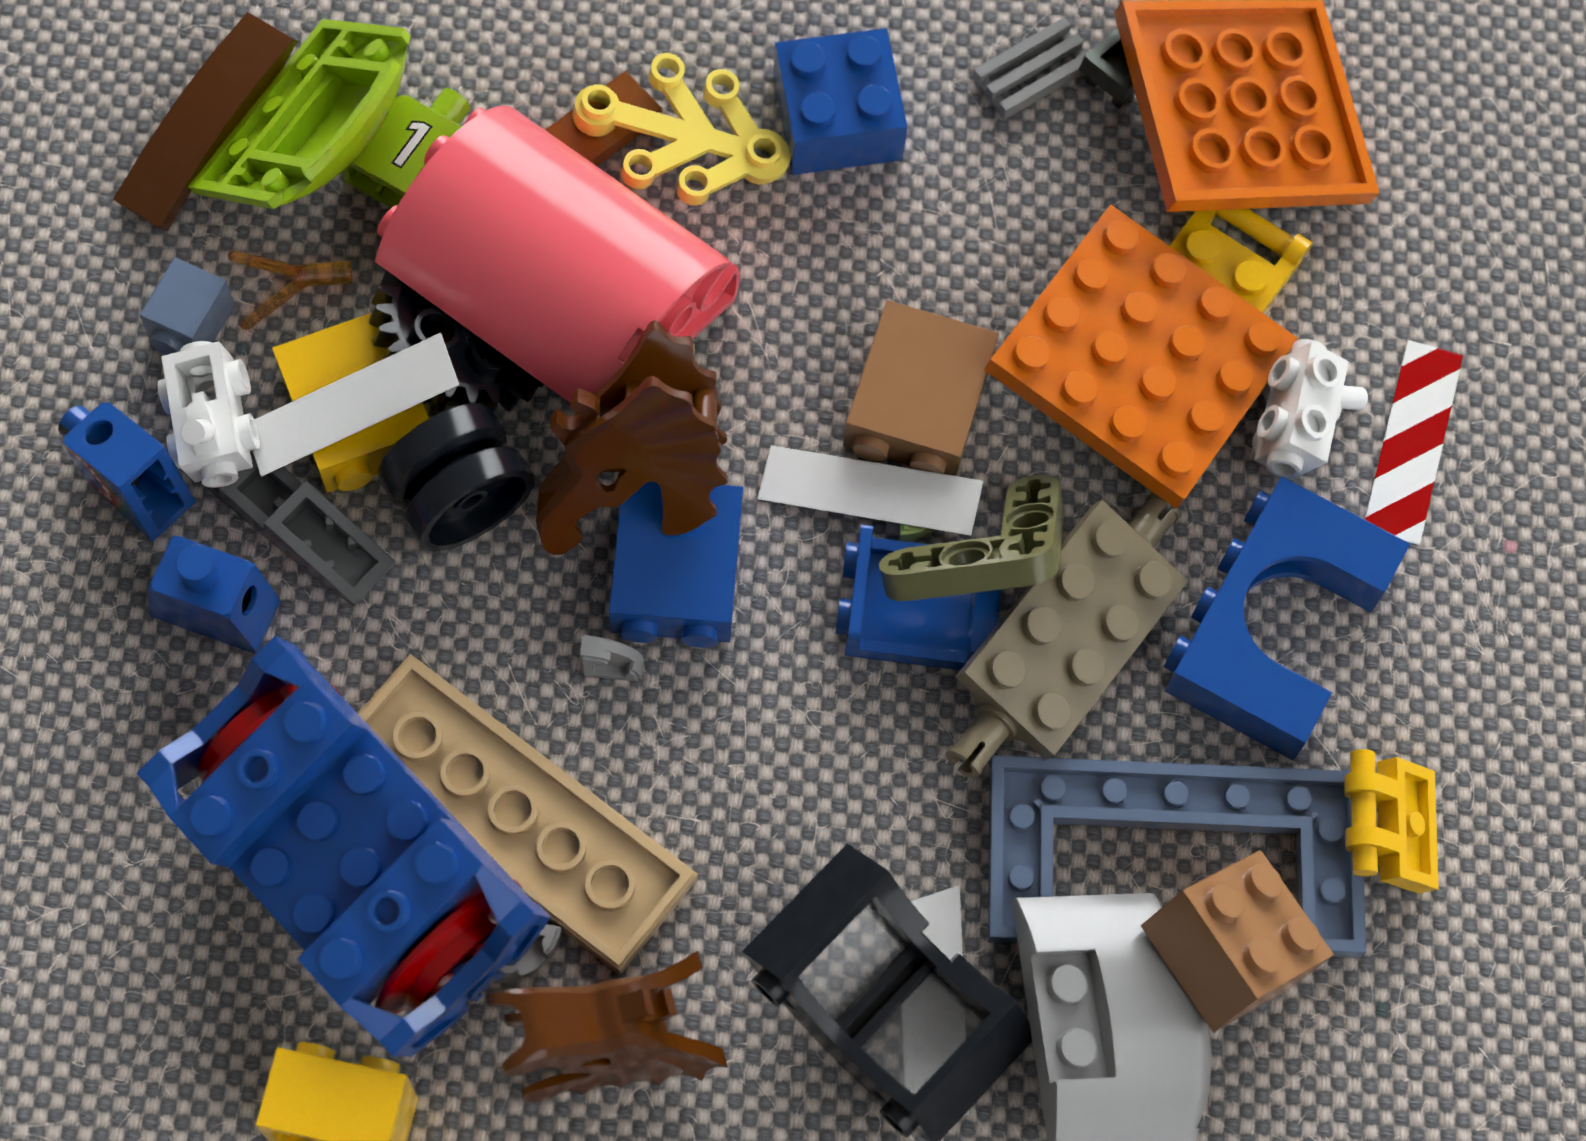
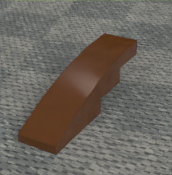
(203, 119)

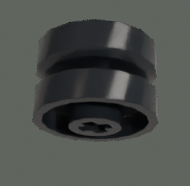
(455, 477)

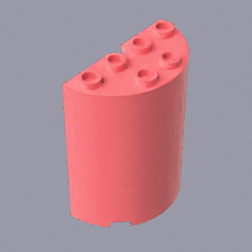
(547, 253)

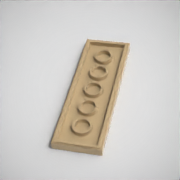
(542, 826)

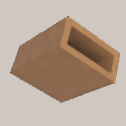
(919, 390)

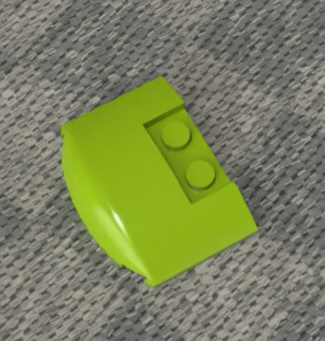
(310, 116)

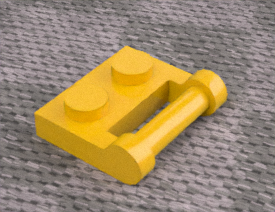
(1236, 265)

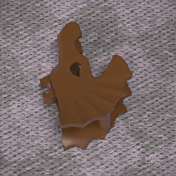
(648, 425)
(603, 1034)

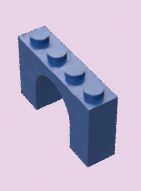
(1222, 665)

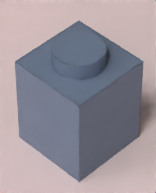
(186, 307)

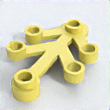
(690, 134)

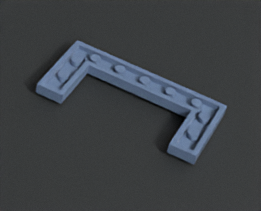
(1310, 803)

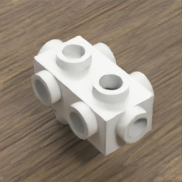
(1302, 409)
(209, 435)

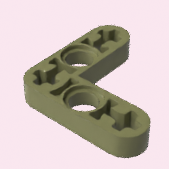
(1019, 557)

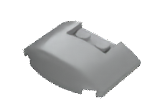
(1109, 1022)

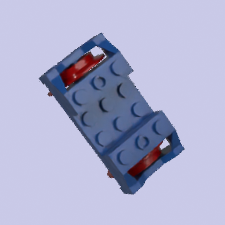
(345, 851)

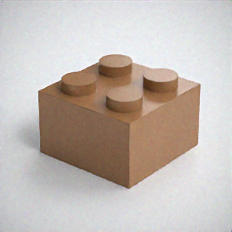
(1236, 940)

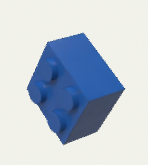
(839, 101)

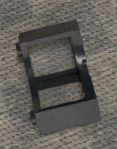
(885, 999)

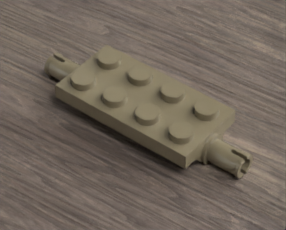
(1069, 634)

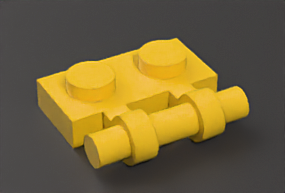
(1406, 821)

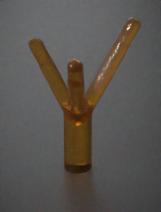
(304, 276)

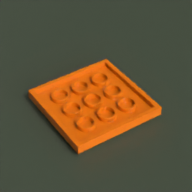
(1245, 104)
(1141, 355)

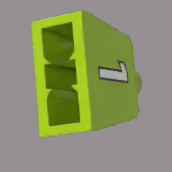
(401, 143)

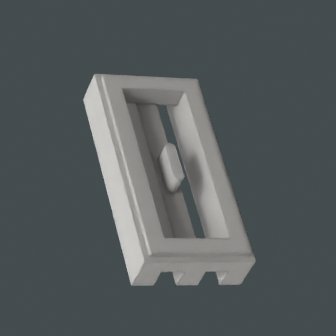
(1023, 51)

